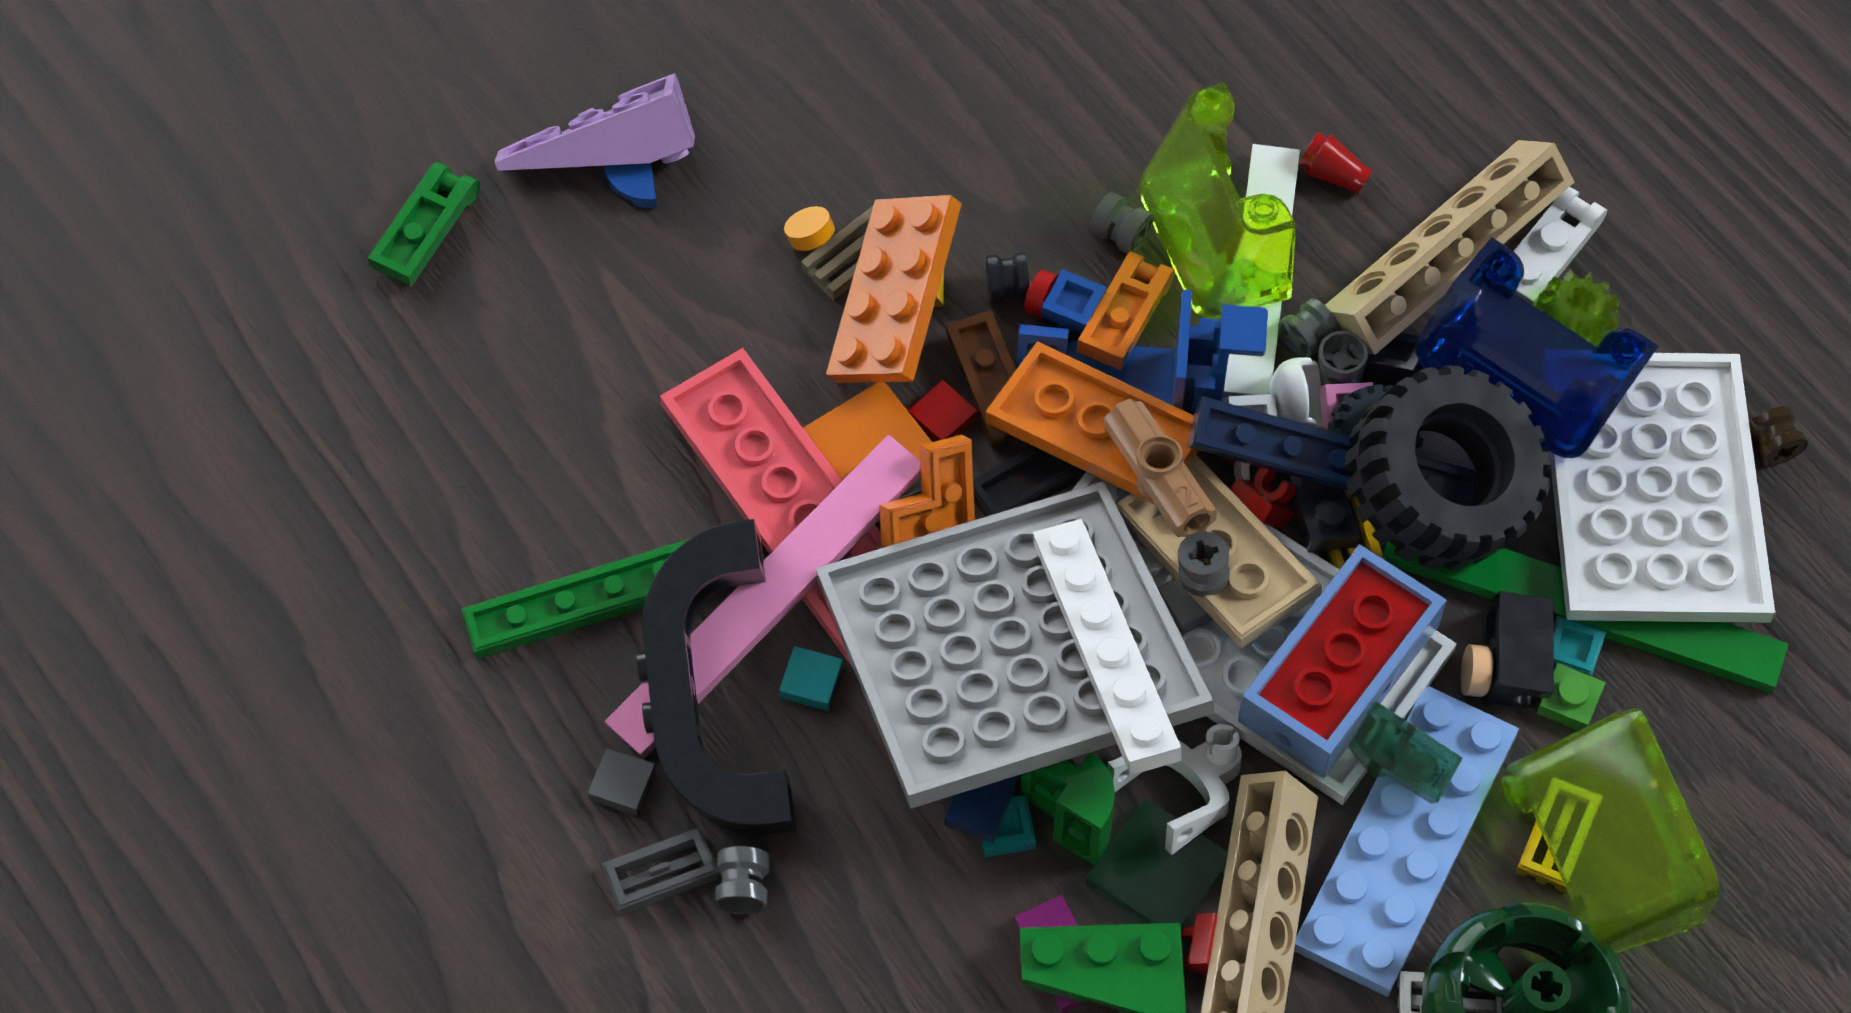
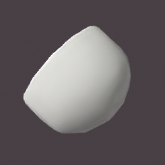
(1297, 391)

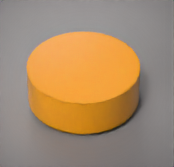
(809, 228)

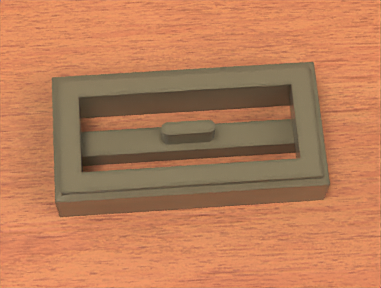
(829, 250)

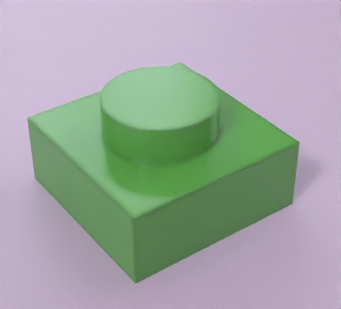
(1573, 698)

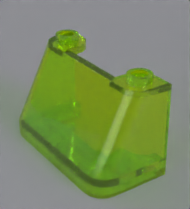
(1215, 241)
(1617, 831)

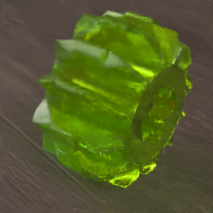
(1581, 306)

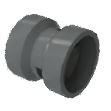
(1120, 223)
(1342, 358)
(742, 880)

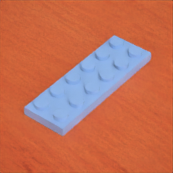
(1403, 851)

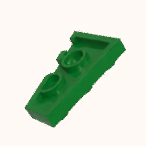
(1111, 965)

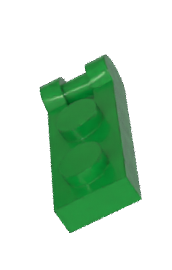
(423, 224)

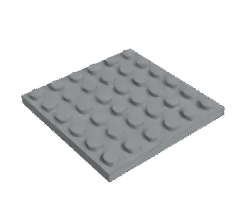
(974, 653)

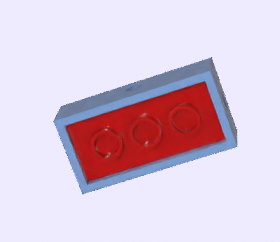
(1341, 660)

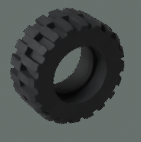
(1491, 432)

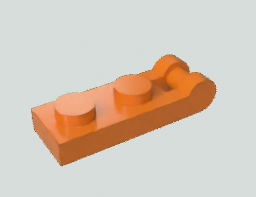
(1124, 311)

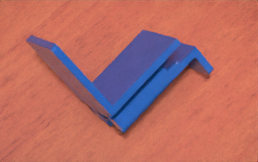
(1199, 359)

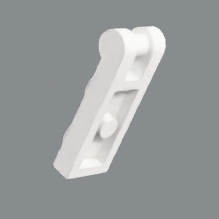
(1555, 243)

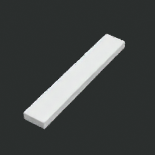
(1272, 173)

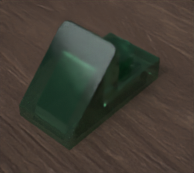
(1403, 752)

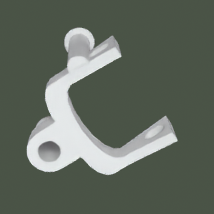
(1209, 770)

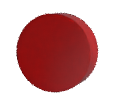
(1038, 292)

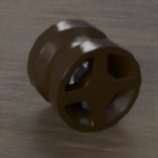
(1777, 436)

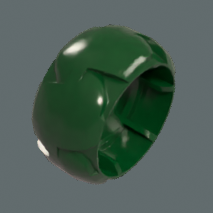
(1581, 979)

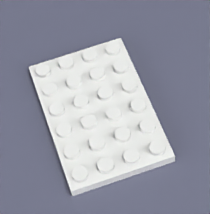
(1667, 503)

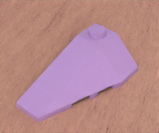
(638, 129)

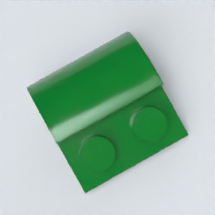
(1078, 801)

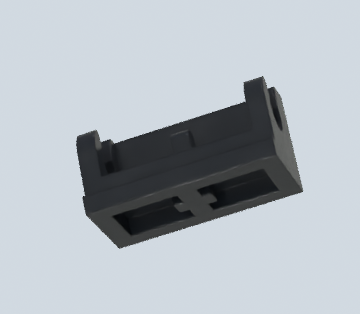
(1522, 649)

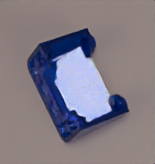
(1545, 364)

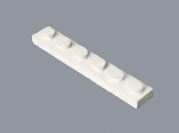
(1107, 647)

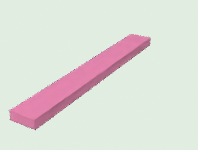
(789, 573)

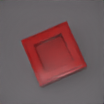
(943, 412)

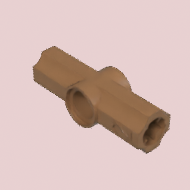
(1170, 488)

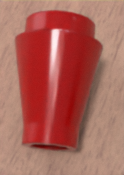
(1334, 164)

